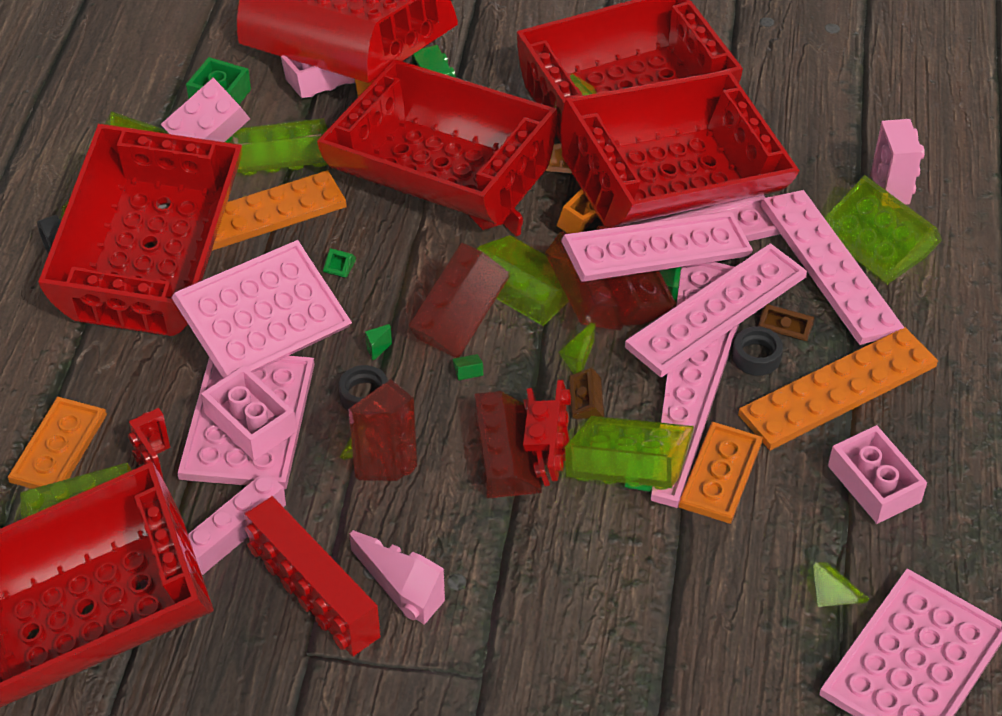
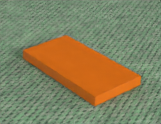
(57, 444)
(721, 472)

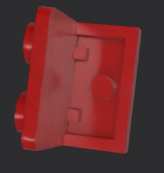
(149, 437)

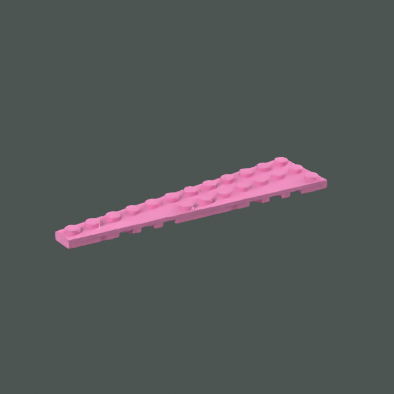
(695, 381)

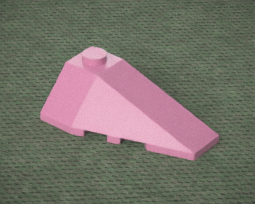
(409, 580)

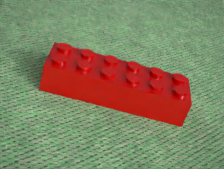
(312, 576)

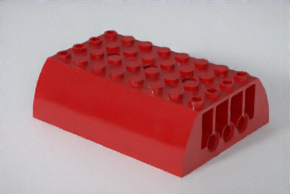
(344, 35)
(620, 48)
(442, 124)
(629, 136)
(99, 254)
(93, 554)

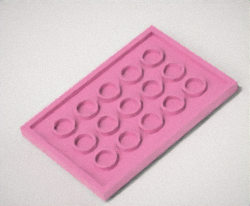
(261, 310)
(217, 459)
(915, 654)

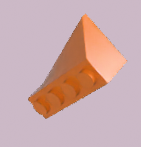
(577, 214)

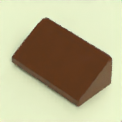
(786, 322)
(586, 394)

